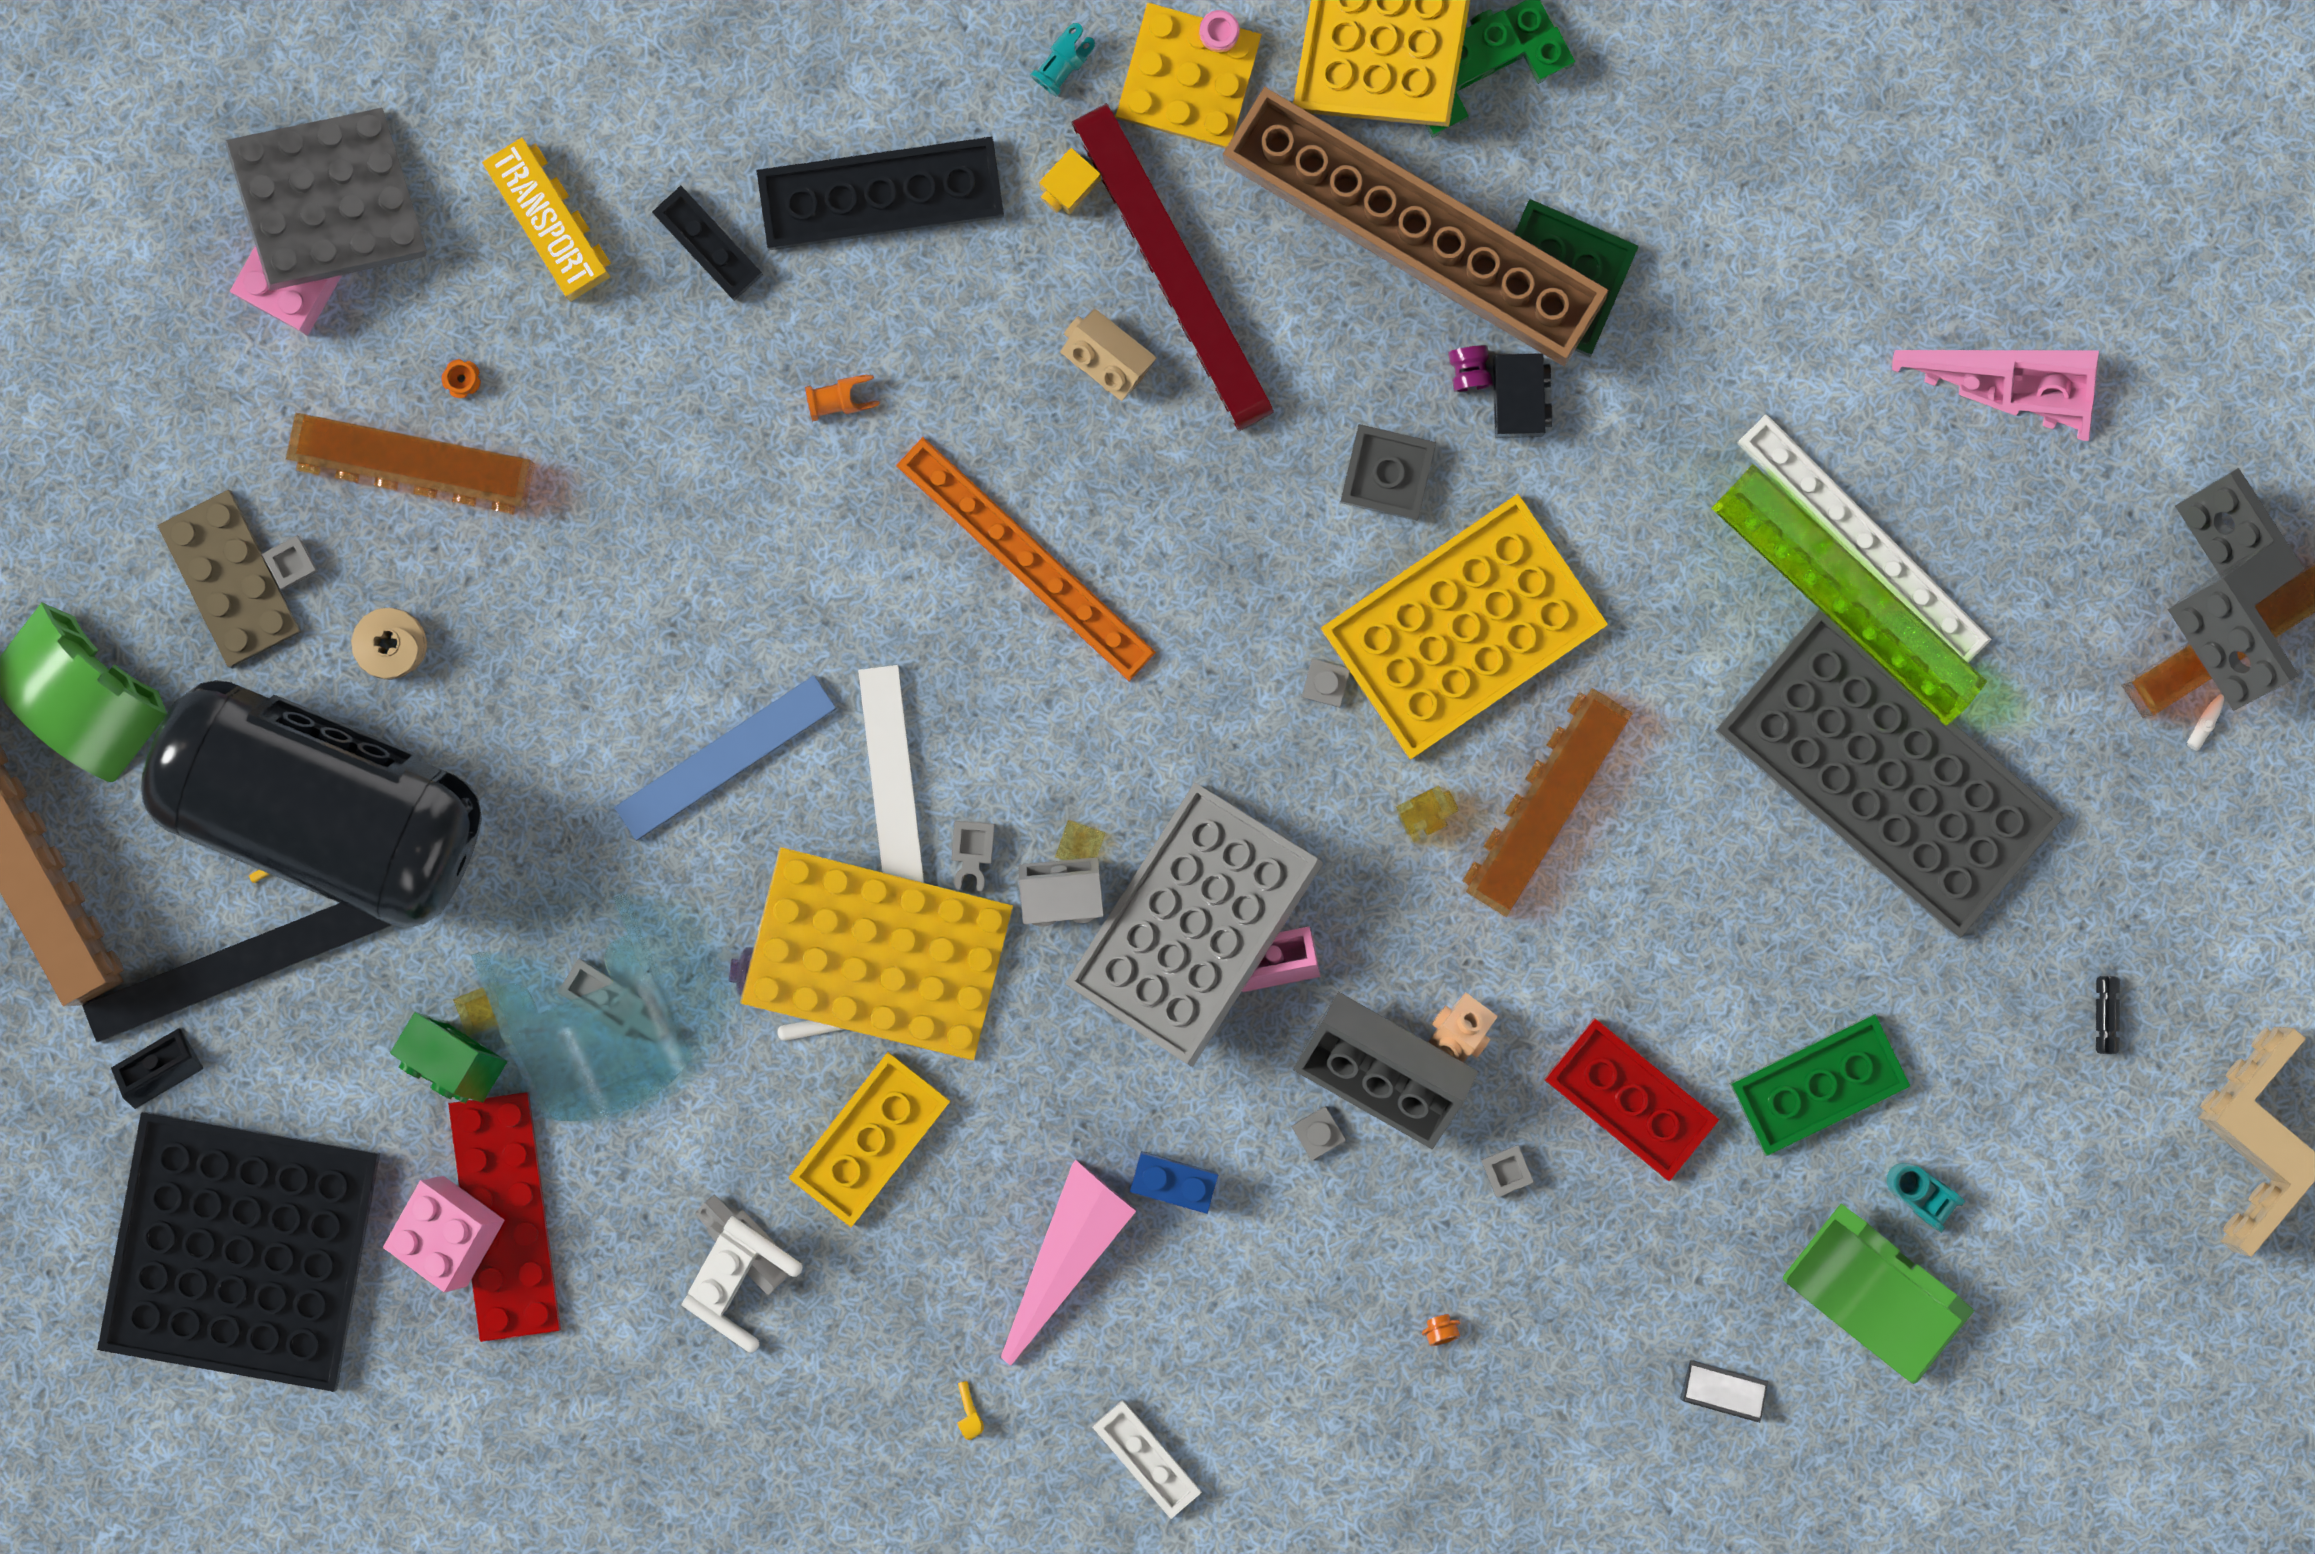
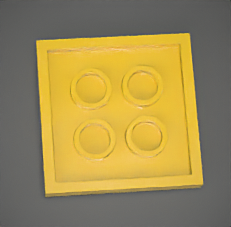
(1182, 84)

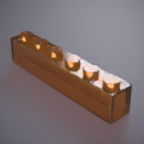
(410, 462)
(2184, 672)
(1547, 802)

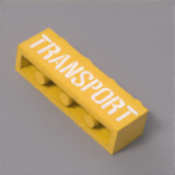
(546, 219)

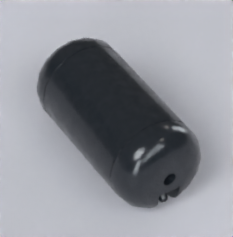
(311, 802)

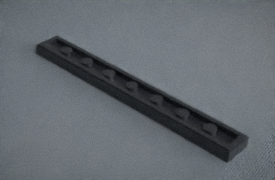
(228, 969)

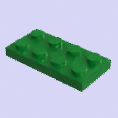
(1820, 1084)

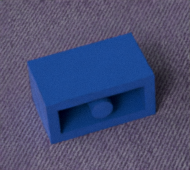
(1174, 1182)

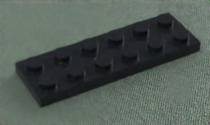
(880, 193)

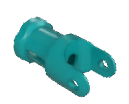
(1063, 59)

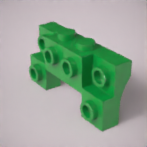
(1503, 39)

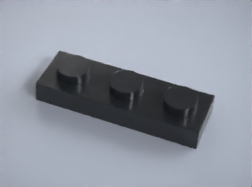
(707, 243)

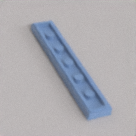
(725, 758)

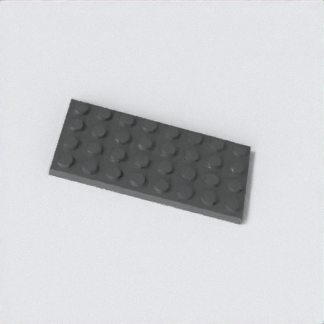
(1889, 775)

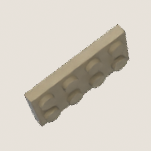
(229, 578)

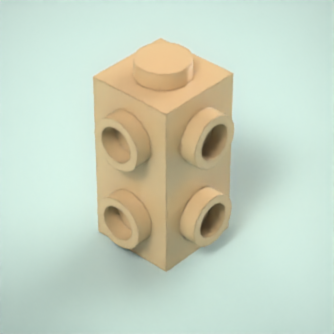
(1107, 353)

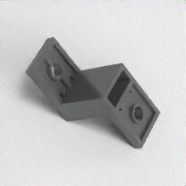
(2222, 611)

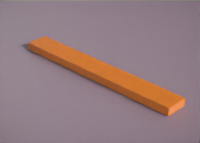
(1026, 559)

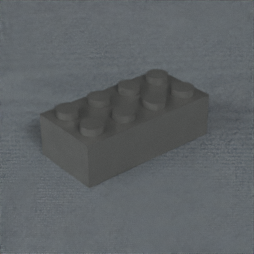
(1385, 1070)

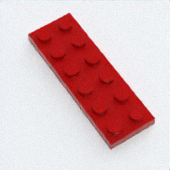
(502, 1171)

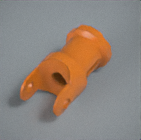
(836, 398)

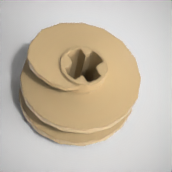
(398, 661)

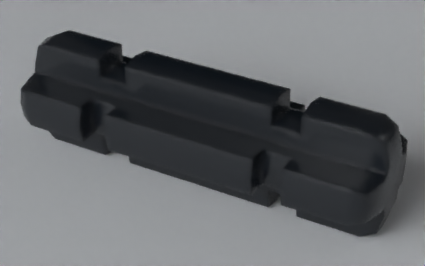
(2107, 1014)

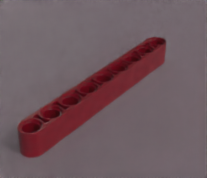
(1173, 267)

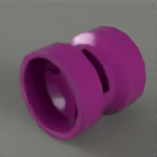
(1467, 360)

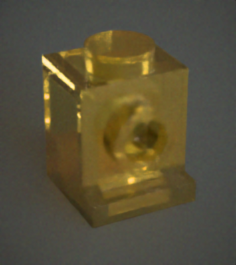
(1426, 812)

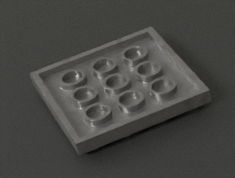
(325, 198)

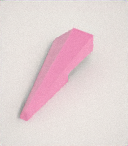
(2043, 382)
(1079, 1232)

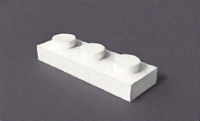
(1146, 1459)

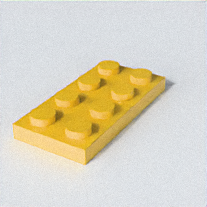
(869, 1139)

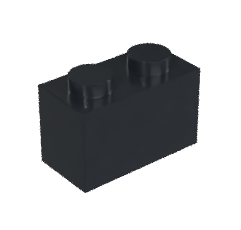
(1520, 395)

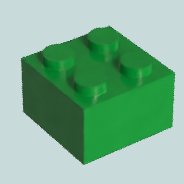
(447, 1058)

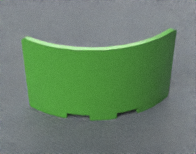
(74, 700)
(1876, 1296)

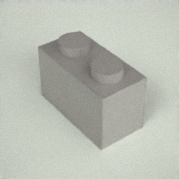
(1060, 891)

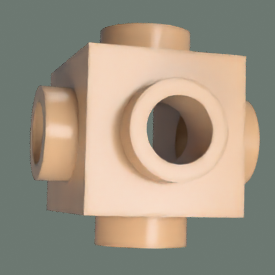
(1463, 1028)

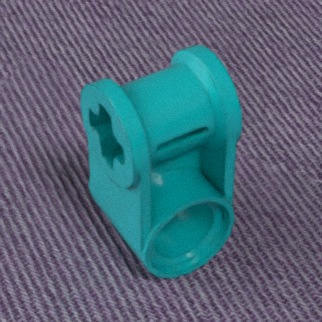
(1929, 1197)

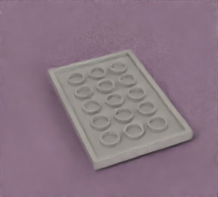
(1194, 924)

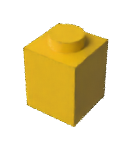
(1068, 182)

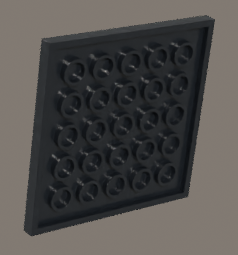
(238, 1251)

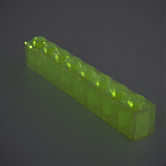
(1849, 595)

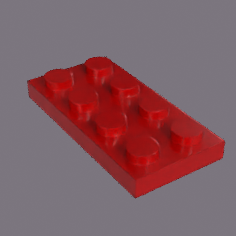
(1631, 1099)

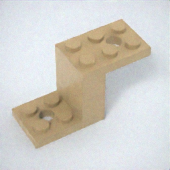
(2260, 1140)

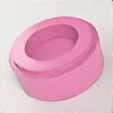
(1219, 31)

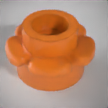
(453, 371)
(1441, 1330)

